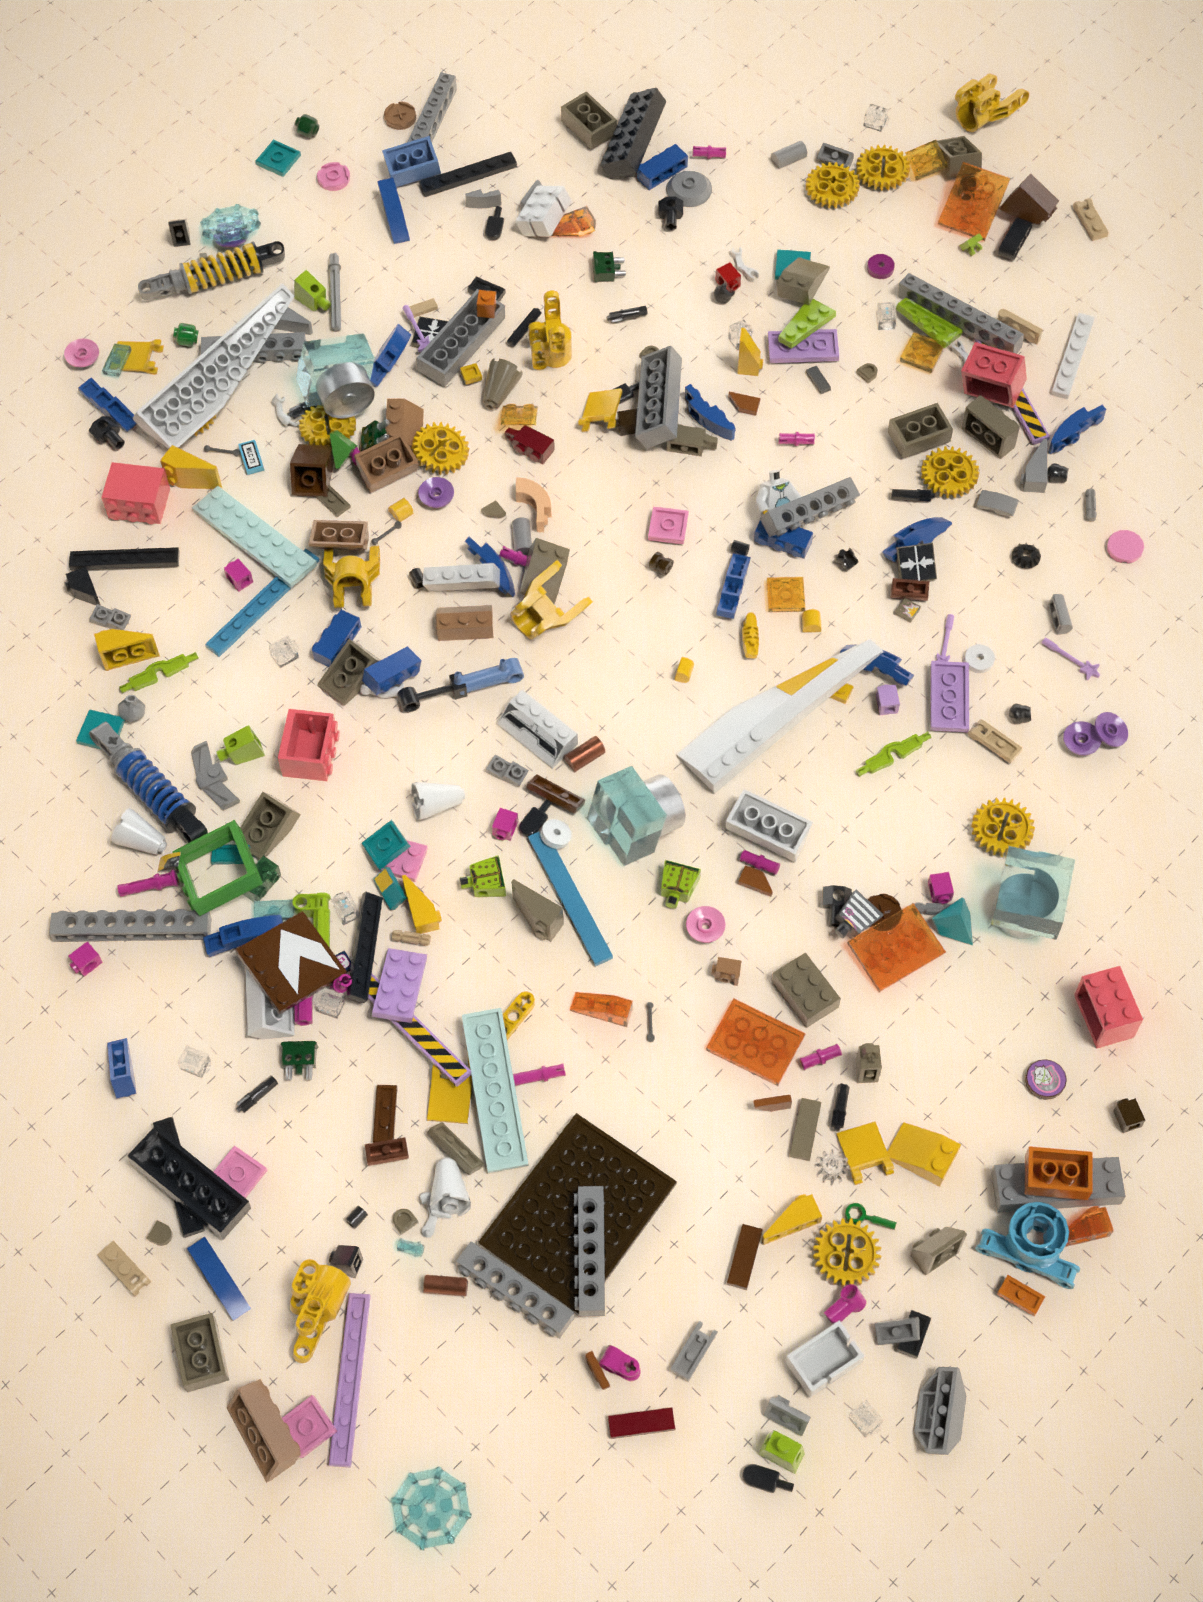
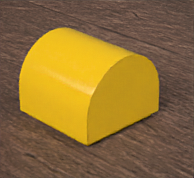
(401, 510)
(811, 621)
(684, 670)

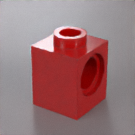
(728, 275)

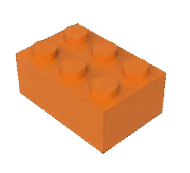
(1058, 1173)

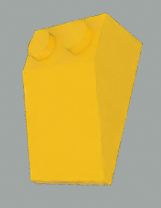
(189, 471)
(124, 647)
(923, 1152)

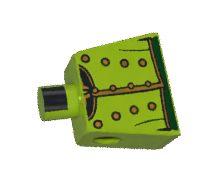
(485, 878)
(678, 882)

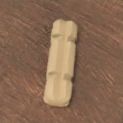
(411, 937)

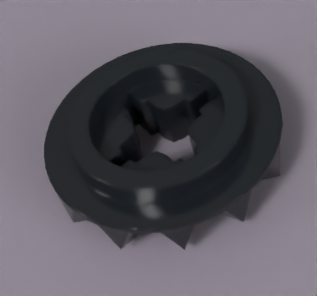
(1024, 561)

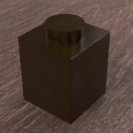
(626, 422)
(1129, 1115)

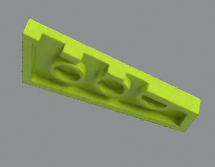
(806, 322)
(930, 323)

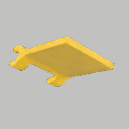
(140, 356)
(601, 406)
(447, 1101)
(864, 1150)

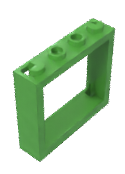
(206, 844)

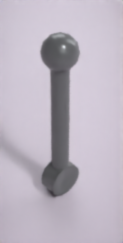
(236, 452)
(398, 525)
(650, 1037)

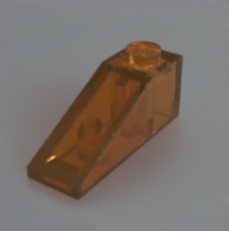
(576, 223)
(603, 1007)
(1090, 1226)

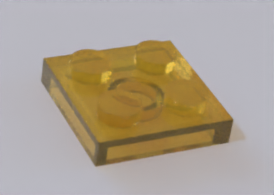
(926, 159)
(922, 352)
(519, 415)
(785, 594)

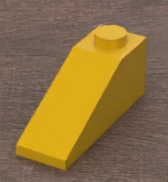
(749, 355)
(422, 909)
(797, 1217)

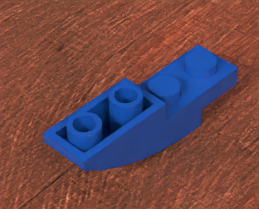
(389, 354)
(709, 417)
(1071, 428)
(919, 532)
(489, 555)
(888, 665)
(239, 933)

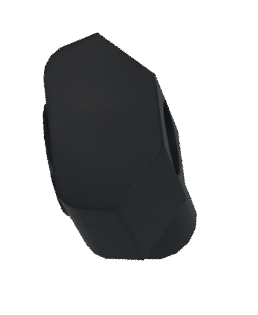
(670, 209)
(105, 430)
(833, 904)

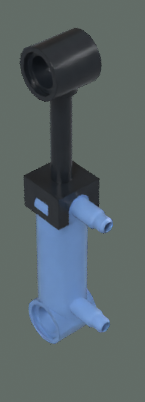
(507, 671)

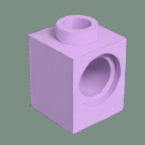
(887, 699)

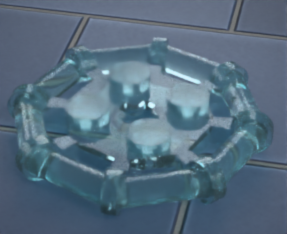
(230, 223)
(434, 1520)

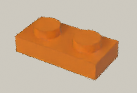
(1021, 1295)

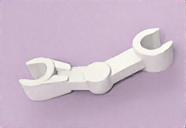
(740, 265)
(960, 350)

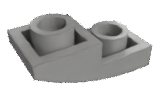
(478, 200)
(998, 502)
(110, 618)
(506, 771)

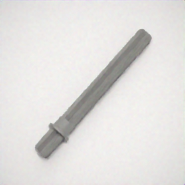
(334, 269)

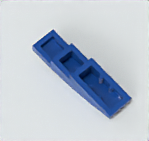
(393, 210)
(107, 404)
(733, 586)
(219, 1278)

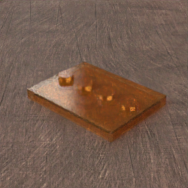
(973, 201)
(896, 947)
(755, 1042)

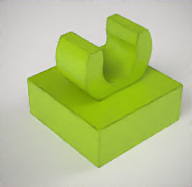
(971, 243)

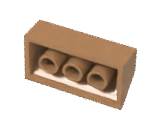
(263, 1429)

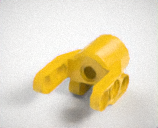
(983, 104)
(554, 336)
(352, 572)
(538, 612)
(321, 1303)

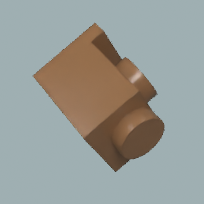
(727, 970)

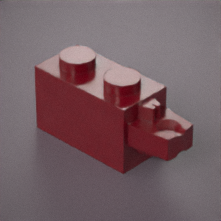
(531, 443)

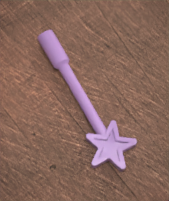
(423, 342)
(948, 626)
(1087, 668)

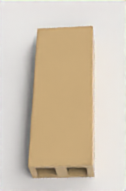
(424, 307)

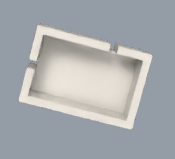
(543, 211)
(824, 1359)

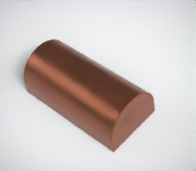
(910, 589)
(585, 753)
(386, 1151)
(445, 1285)

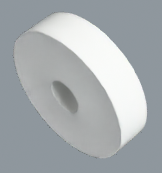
(983, 652)
(552, 840)

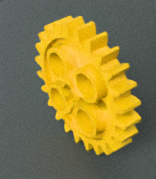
(870, 166)
(832, 185)
(314, 430)
(450, 458)
(950, 467)
(985, 821)
(865, 1255)

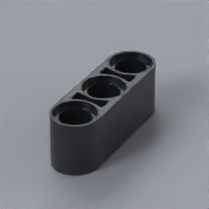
(1015, 238)

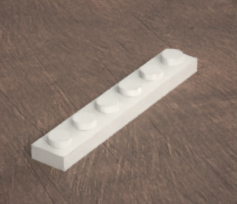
(1073, 355)

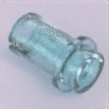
(410, 1247)

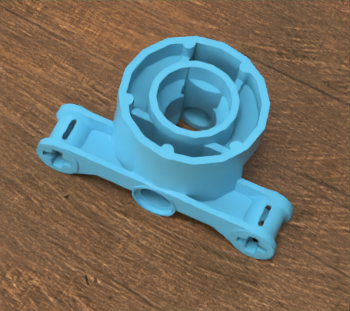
(1029, 1256)

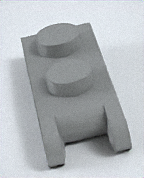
(692, 1353)

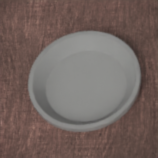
(690, 187)

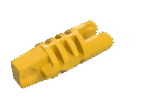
(750, 636)

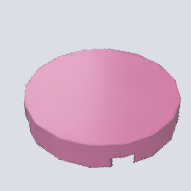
(333, 176)
(1125, 546)

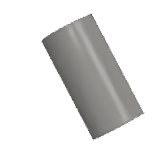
(789, 154)
(833, 154)
(521, 535)
(1060, 614)

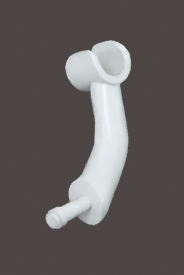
(285, 419)
(390, 693)
(429, 1228)

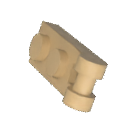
(1090, 219)
(1031, 332)
(995, 741)
(123, 1267)

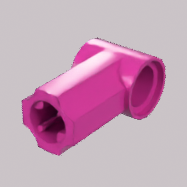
(304, 1012)
(850, 1301)

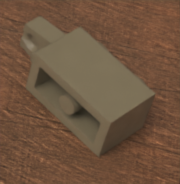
(691, 441)
(868, 1063)

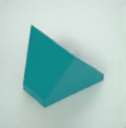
(955, 922)

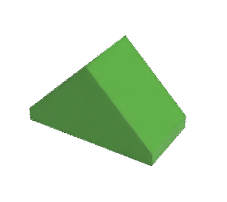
(341, 447)

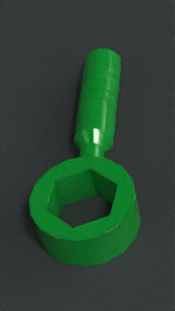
(873, 1219)

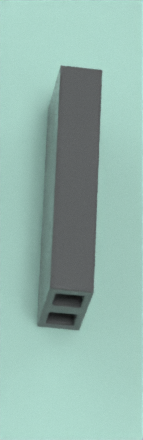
(818, 379)

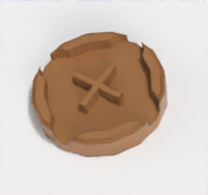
(400, 115)

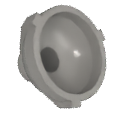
(131, 708)

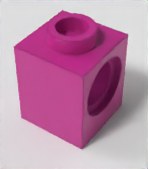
(238, 574)
(505, 824)
(940, 888)
(84, 959)

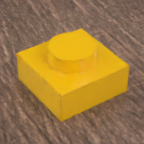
(471, 373)
(843, 693)

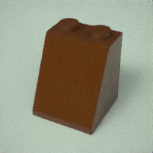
(1031, 201)
(305, 467)

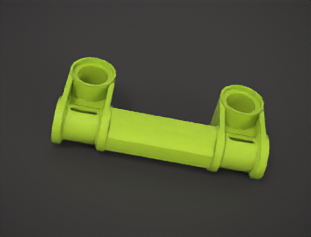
(313, 909)

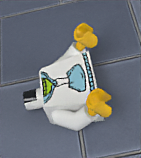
(775, 492)

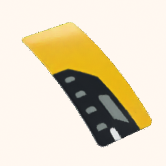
(169, 860)

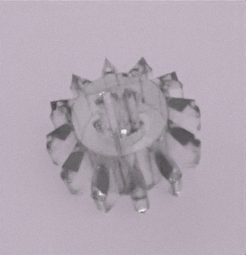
(834, 1161)

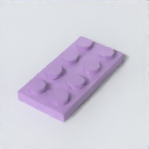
(817, 347)
(949, 696)
(399, 985)

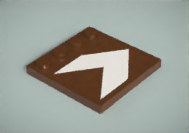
(290, 962)

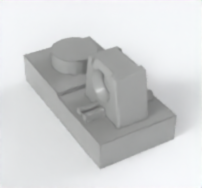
(789, 1417)

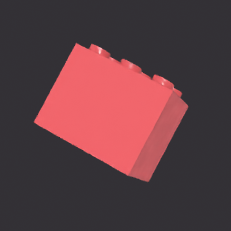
(994, 374)
(136, 493)
(308, 745)
(1108, 1007)

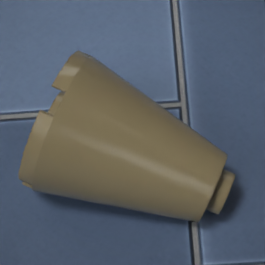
(500, 382)

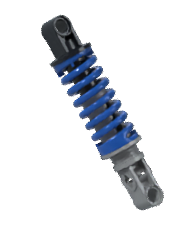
(149, 784)

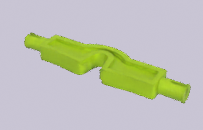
(149, 676)
(885, 759)

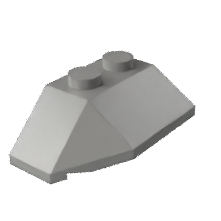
(941, 1411)

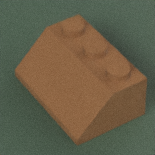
(404, 418)
(386, 462)
(339, 534)
(464, 623)

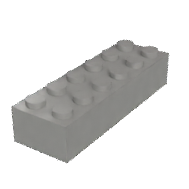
(458, 341)
(658, 397)
(1010, 1187)

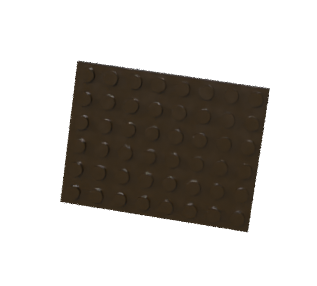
(538, 1222)

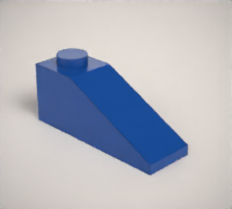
(121, 1068)

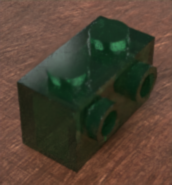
(269, 874)

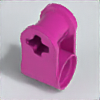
(617, 1361)

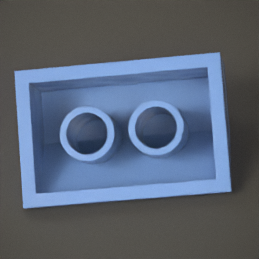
(411, 161)

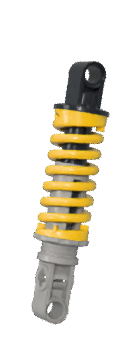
(192, 275)

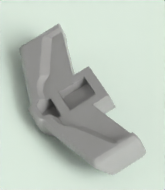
(211, 777)

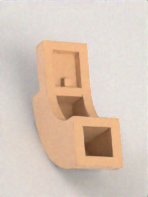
(536, 496)

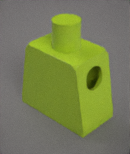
(310, 292)
(241, 746)
(782, 1451)

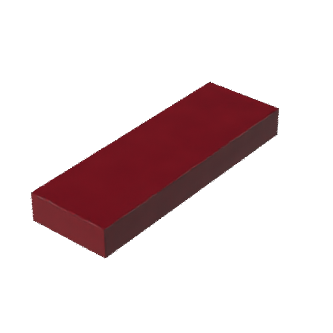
(641, 1423)

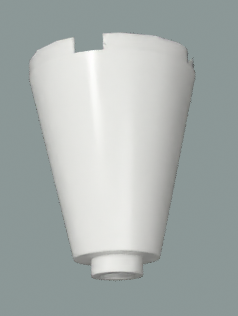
(434, 798)
(138, 834)
(448, 1191)

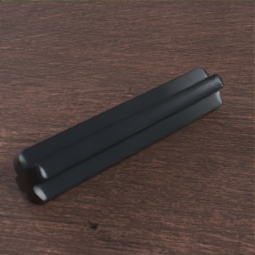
(523, 327)

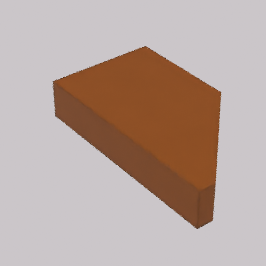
(745, 403)
(755, 880)
(773, 1103)
(596, 1370)

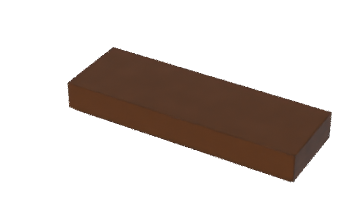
(555, 794)
(385, 1113)
(744, 1256)

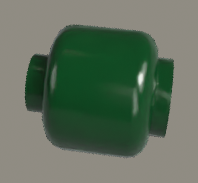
(307, 126)

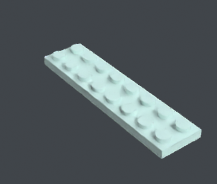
(254, 536)
(495, 1090)

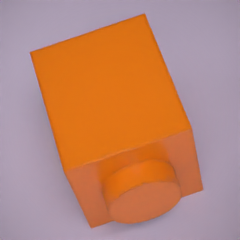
(486, 304)

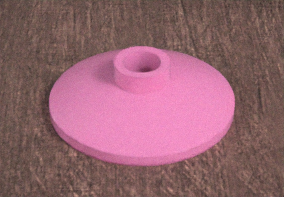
(81, 352)
(705, 916)

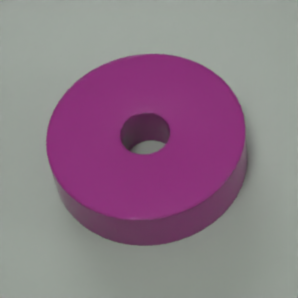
(880, 260)

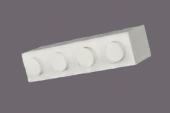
(461, 577)

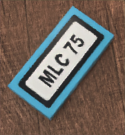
(251, 457)

